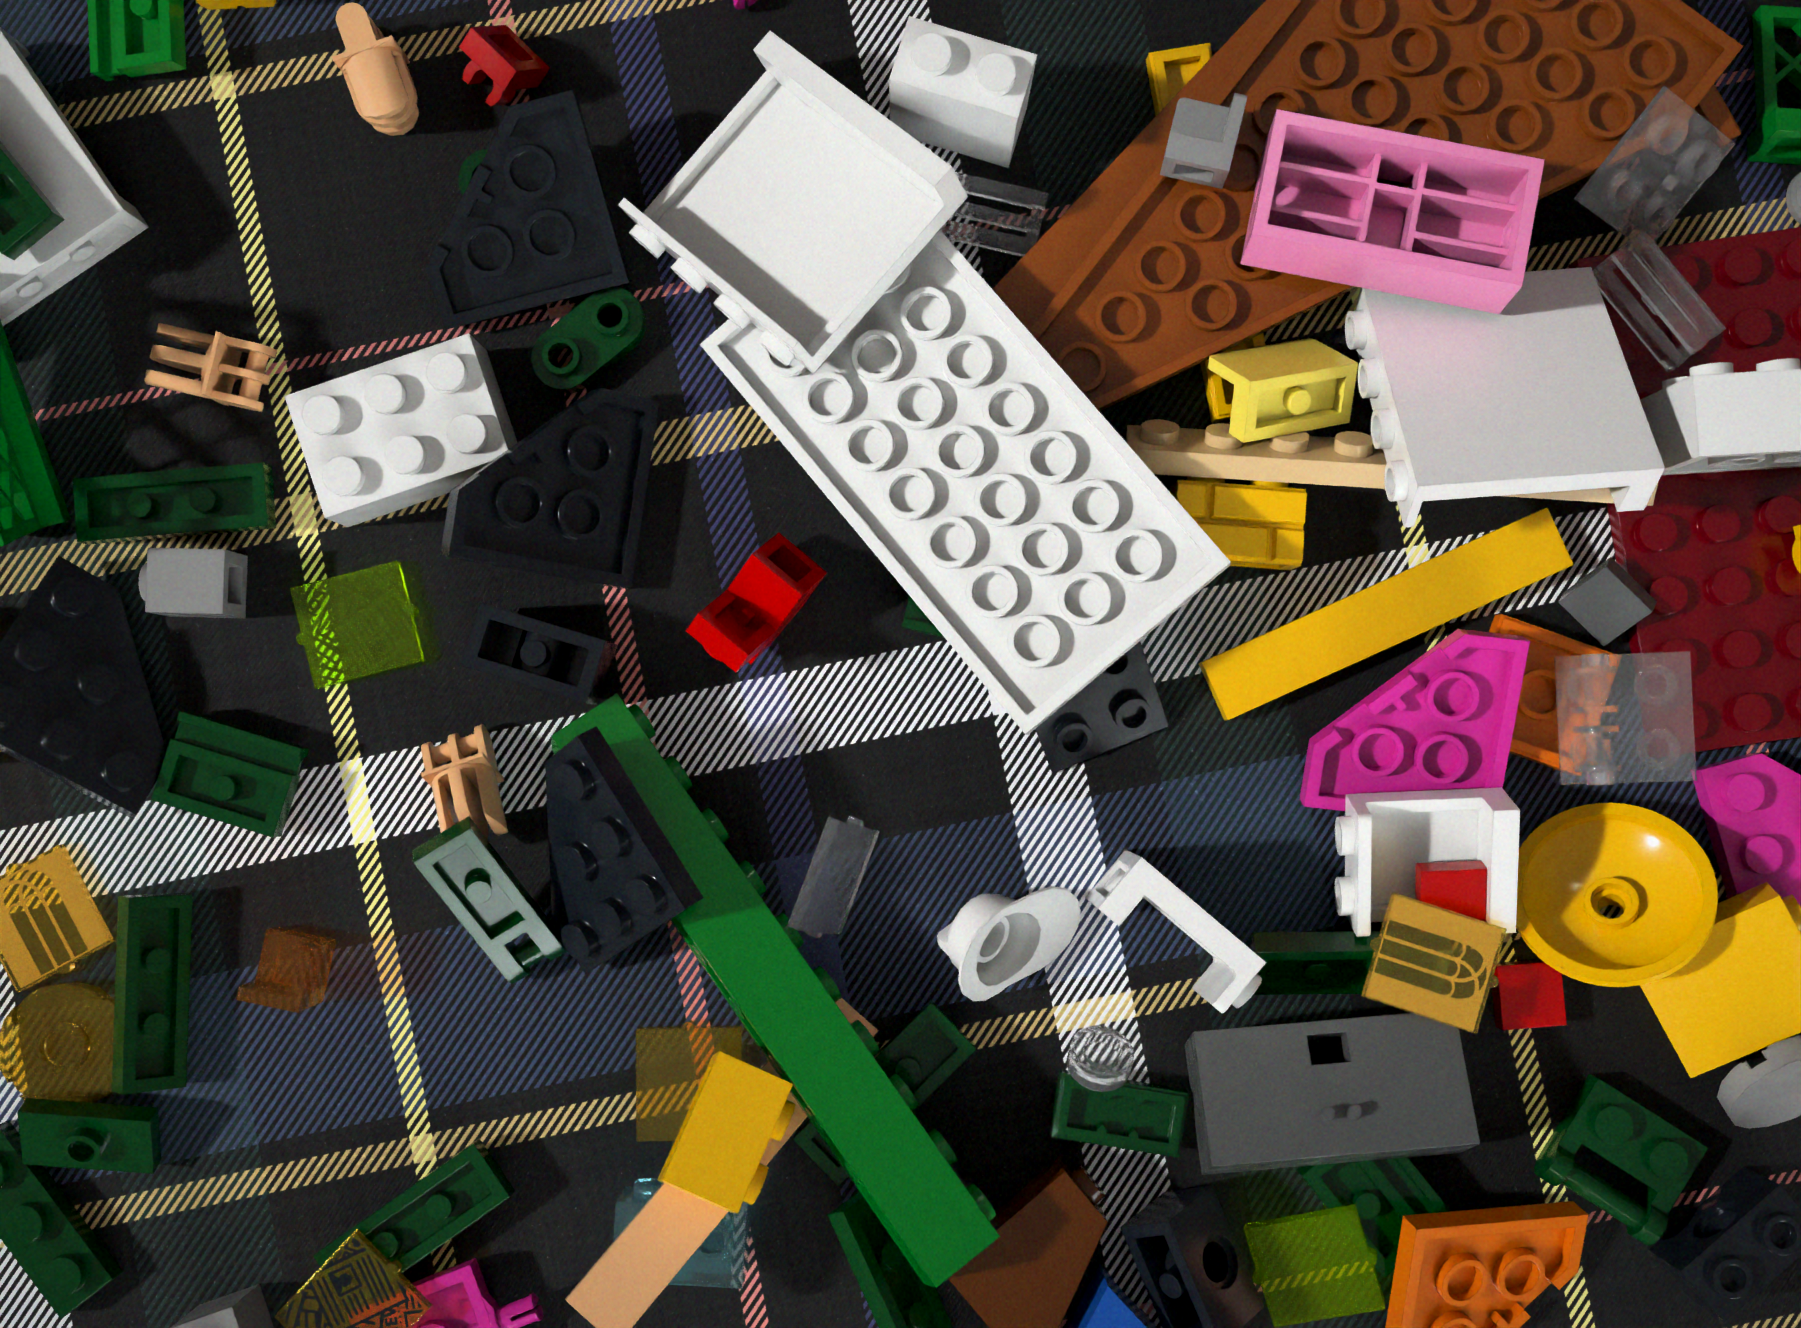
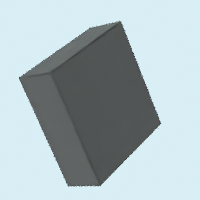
(1607, 601)

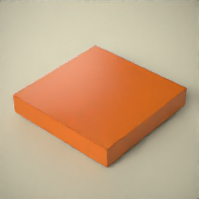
(1536, 717)

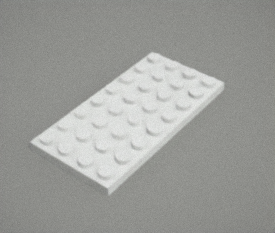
(982, 482)

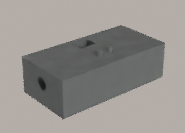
(1390, 1097)

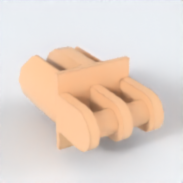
(376, 73)
(216, 368)
(467, 783)

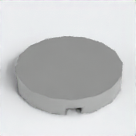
(1768, 1091)

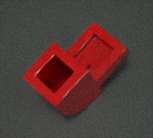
(757, 603)

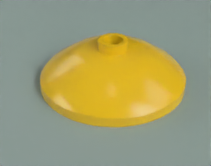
(1620, 859)

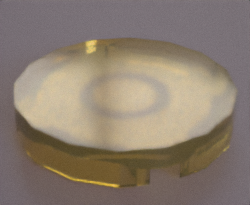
(60, 1043)

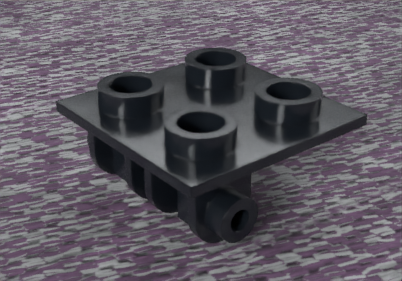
(1104, 714)

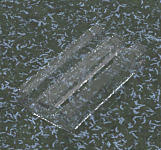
(994, 239)
(1676, 289)

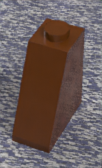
(1041, 1251)

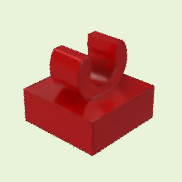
(504, 59)

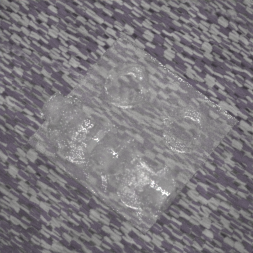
(1655, 167)
(1625, 718)

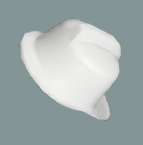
(1008, 939)

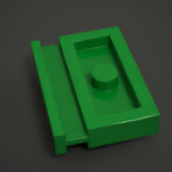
(136, 37)

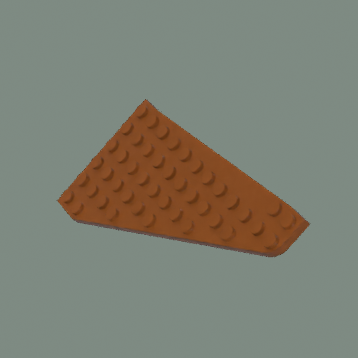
(1150, 265)

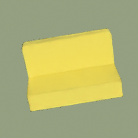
(1286, 388)

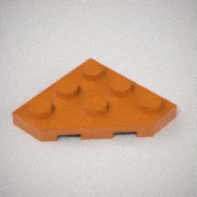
(1482, 1264)

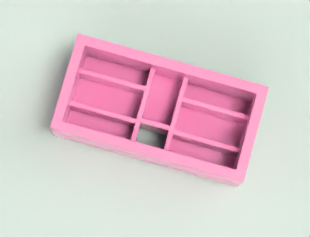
(1445, 239)

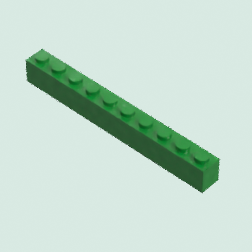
(798, 1024)

